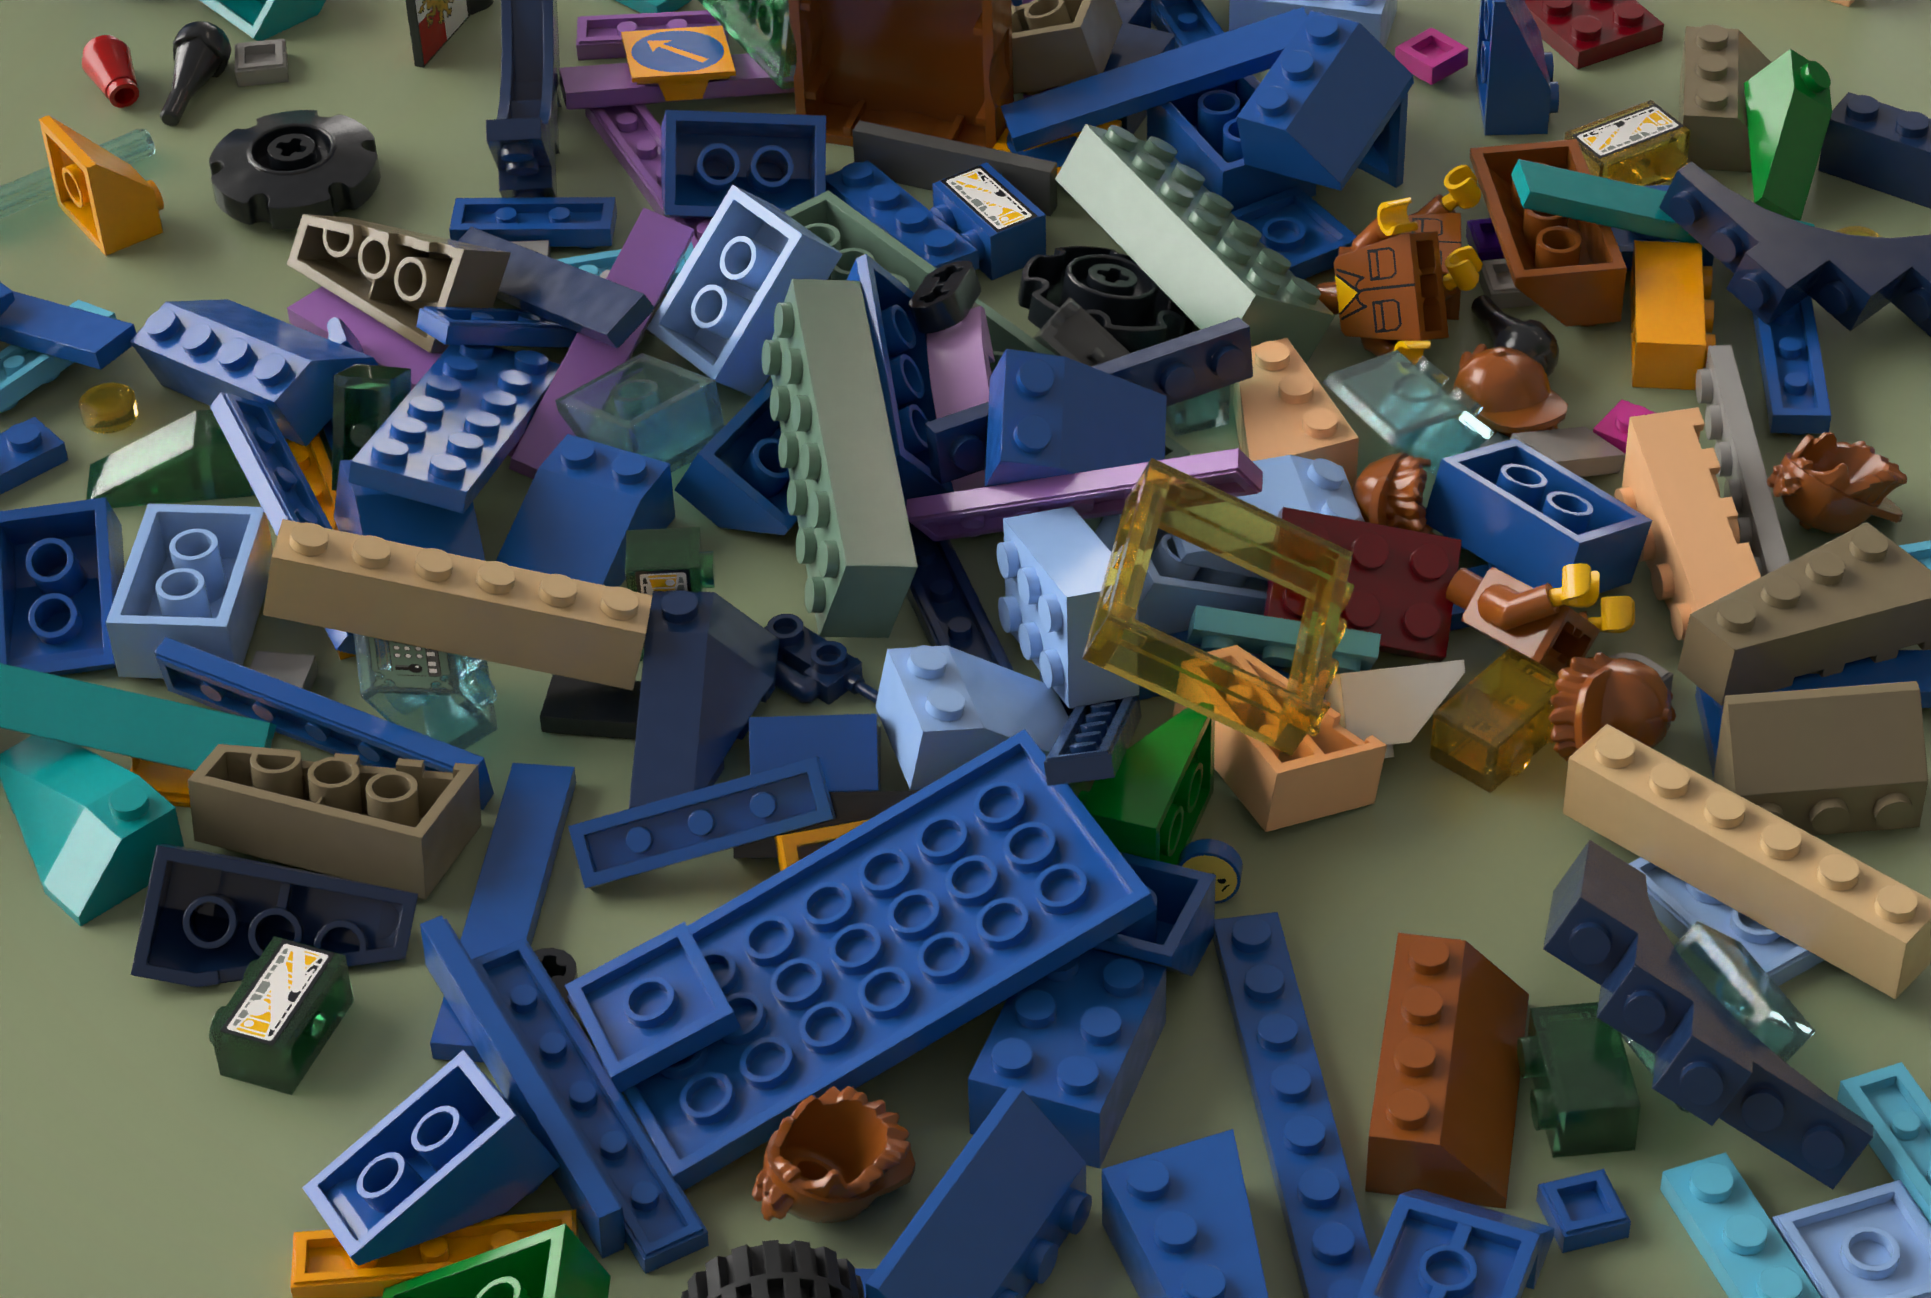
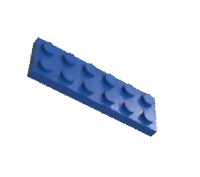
(455, 426)

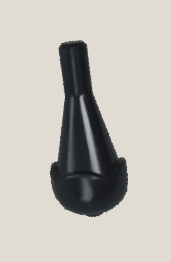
(199, 53)
(1526, 336)

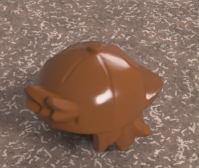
(1511, 390)
(1836, 484)
(1392, 492)
(1611, 693)
(833, 1158)

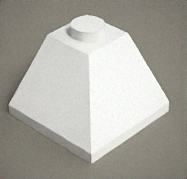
(1392, 701)

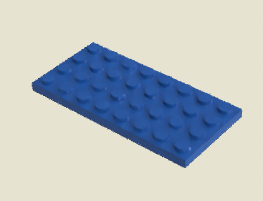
(888, 948)

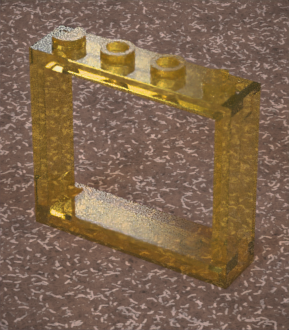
(1249, 539)

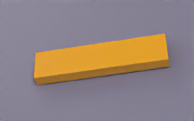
(326, 1270)

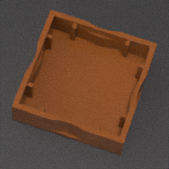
(905, 66)

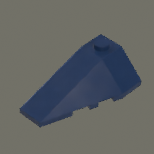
(697, 690)
(219, 913)

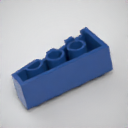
(1184, 1222)

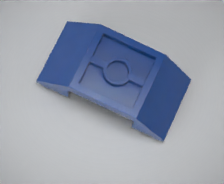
(1455, 1251)

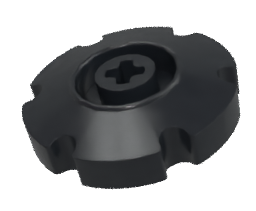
(294, 168)
(1108, 289)

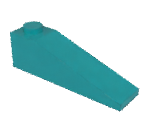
(85, 823)

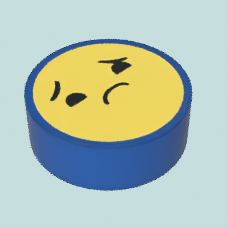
(1218, 859)

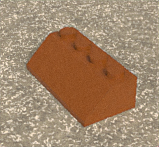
(1554, 260)
(1446, 1074)

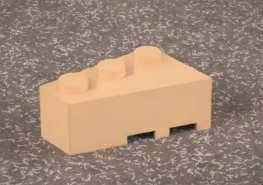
(1290, 412)
(1318, 780)

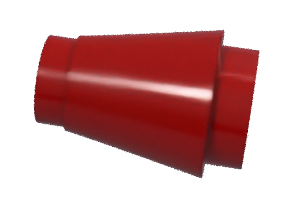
(111, 68)

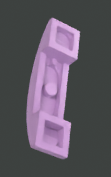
(961, 373)

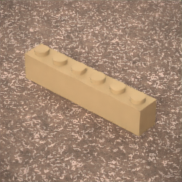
(456, 604)
(1750, 860)

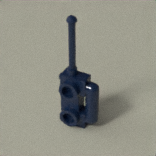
(813, 666)

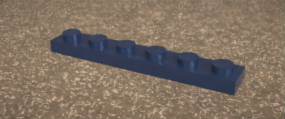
(1172, 368)

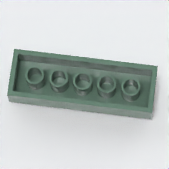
(1190, 239)
(839, 459)

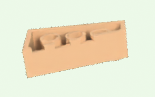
(1693, 531)

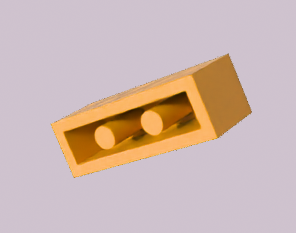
(1669, 314)

